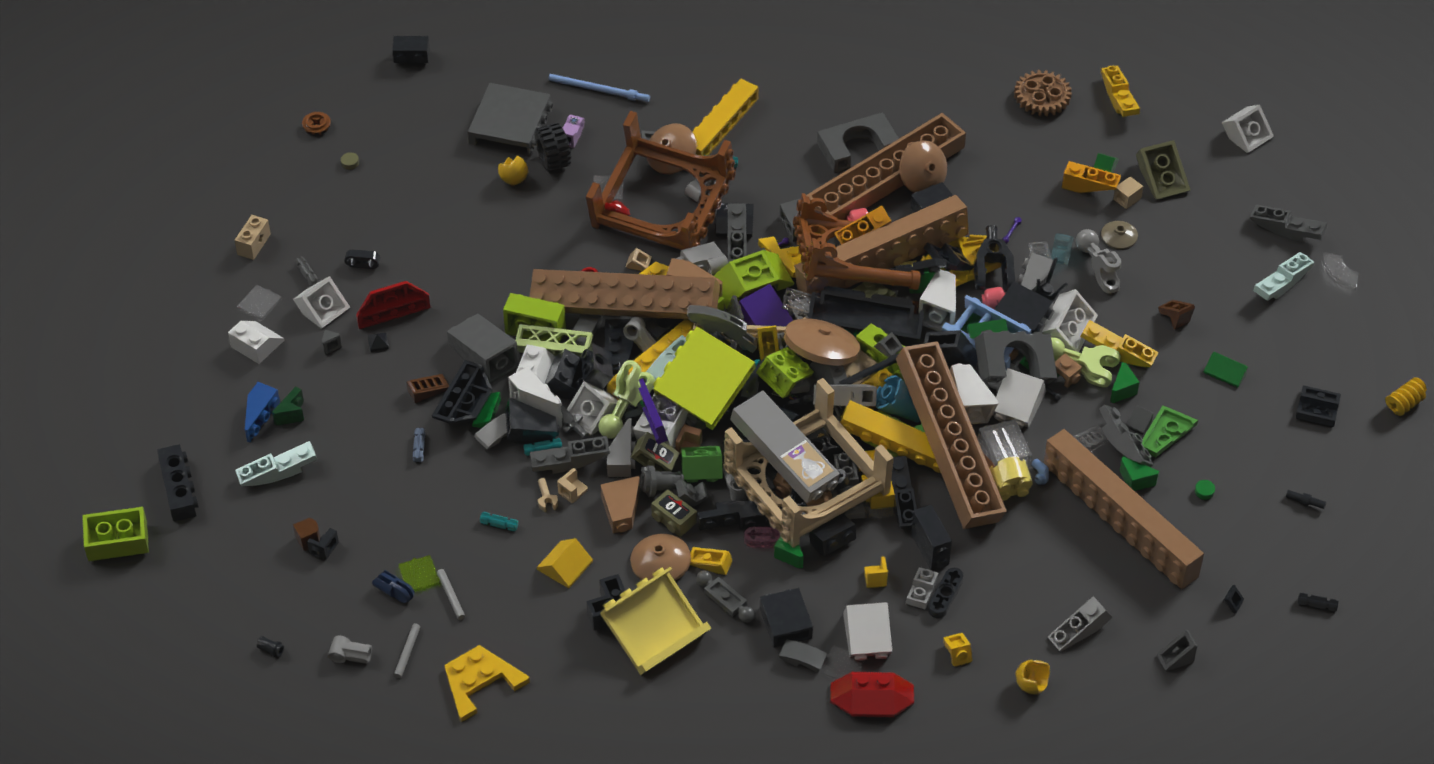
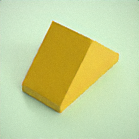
(767, 341)

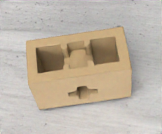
(252, 237)

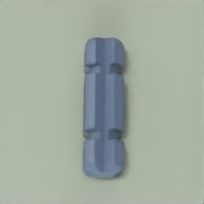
(418, 445)

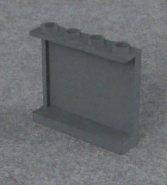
(510, 116)

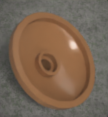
(678, 137)
(915, 166)
(673, 553)

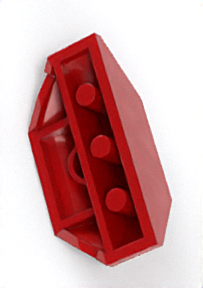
(391, 303)
(872, 694)

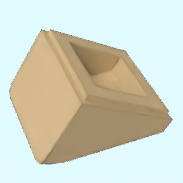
(638, 260)

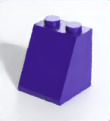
(764, 309)

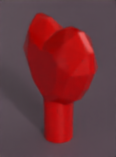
(618, 207)

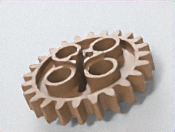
(1042, 92)

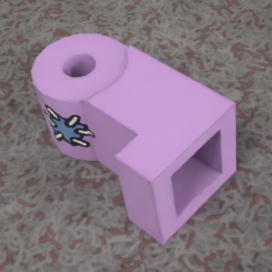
(573, 128)

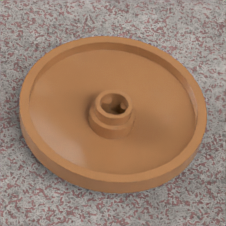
(821, 342)

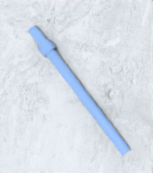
(631, 94)

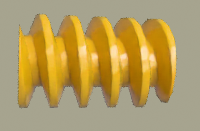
(1406, 396)

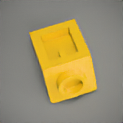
(959, 649)

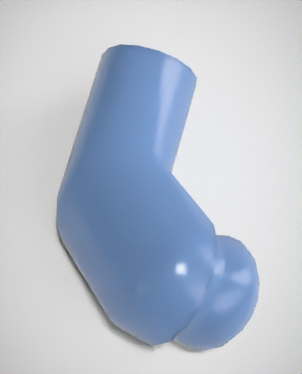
(1043, 471)

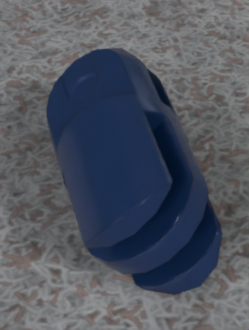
(393, 586)

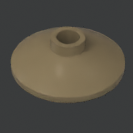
(1119, 235)

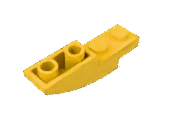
(1118, 91)
(1131, 350)

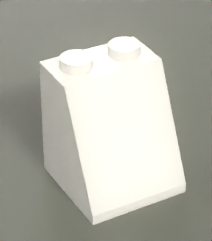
(939, 301)
(975, 395)
(1019, 398)
(868, 630)

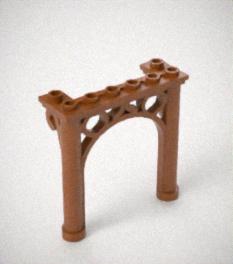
(821, 257)

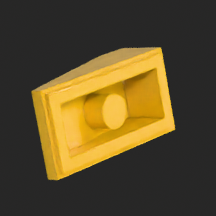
(711, 560)

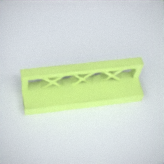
(554, 348)

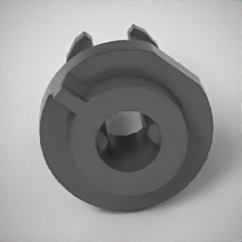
(658, 481)

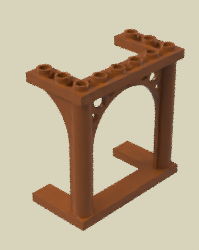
(690, 231)

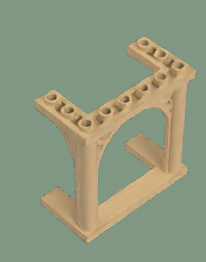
(789, 520)

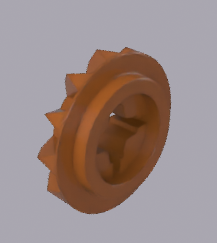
(316, 117)

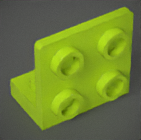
(783, 371)

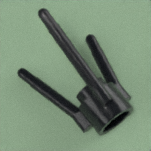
(1046, 289)

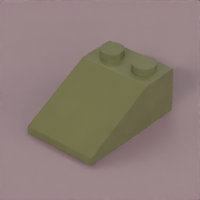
(1163, 170)

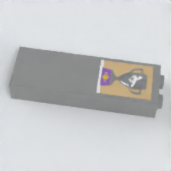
(785, 447)

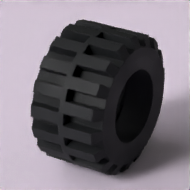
(553, 146)

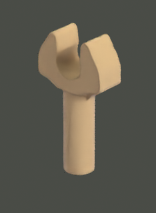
(546, 497)

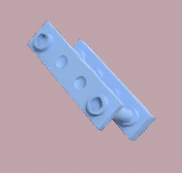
(987, 314)

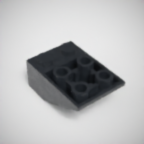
(566, 375)

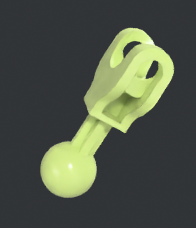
(1091, 361)
(628, 393)

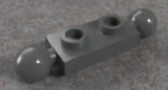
(725, 596)

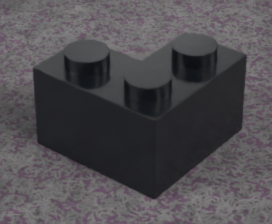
(610, 589)

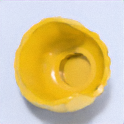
(513, 171)
(1033, 676)

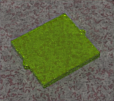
(419, 573)

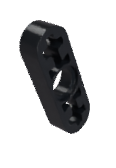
(946, 585)

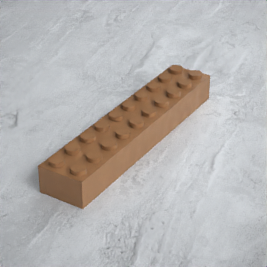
(880, 173)
(895, 242)
(624, 293)
(951, 435)
(1123, 509)

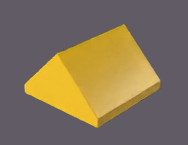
(566, 562)

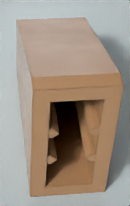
(621, 502)

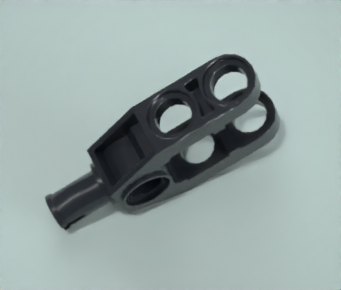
(1000, 255)

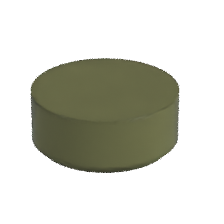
(350, 161)

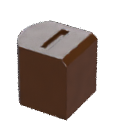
(306, 529)

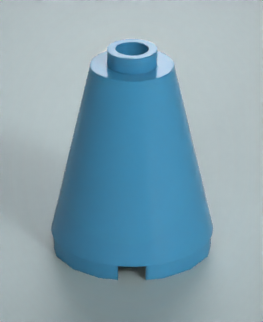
(896, 399)

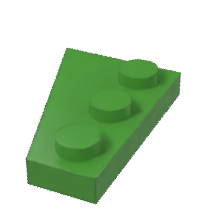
(1166, 430)

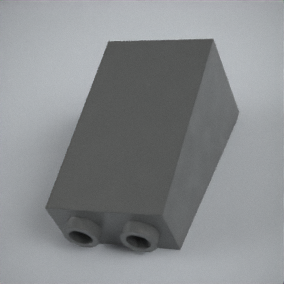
(485, 345)

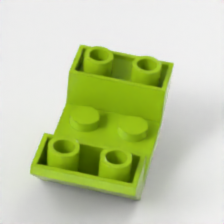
(752, 274)

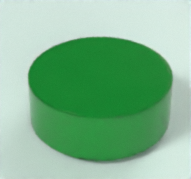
(1204, 489)

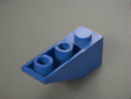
(260, 404)

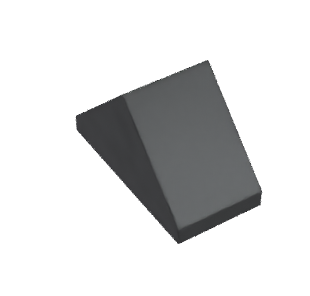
(1178, 652)

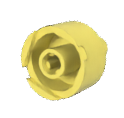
(1011, 477)

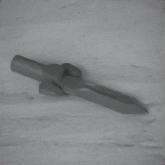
(573, 424)

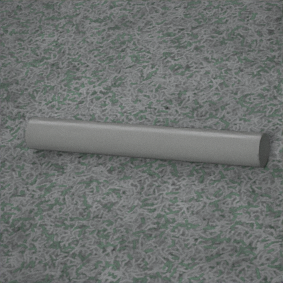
(451, 594)
(407, 651)

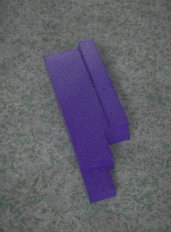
(651, 414)

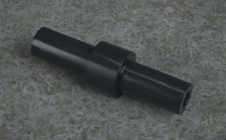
(1306, 499)

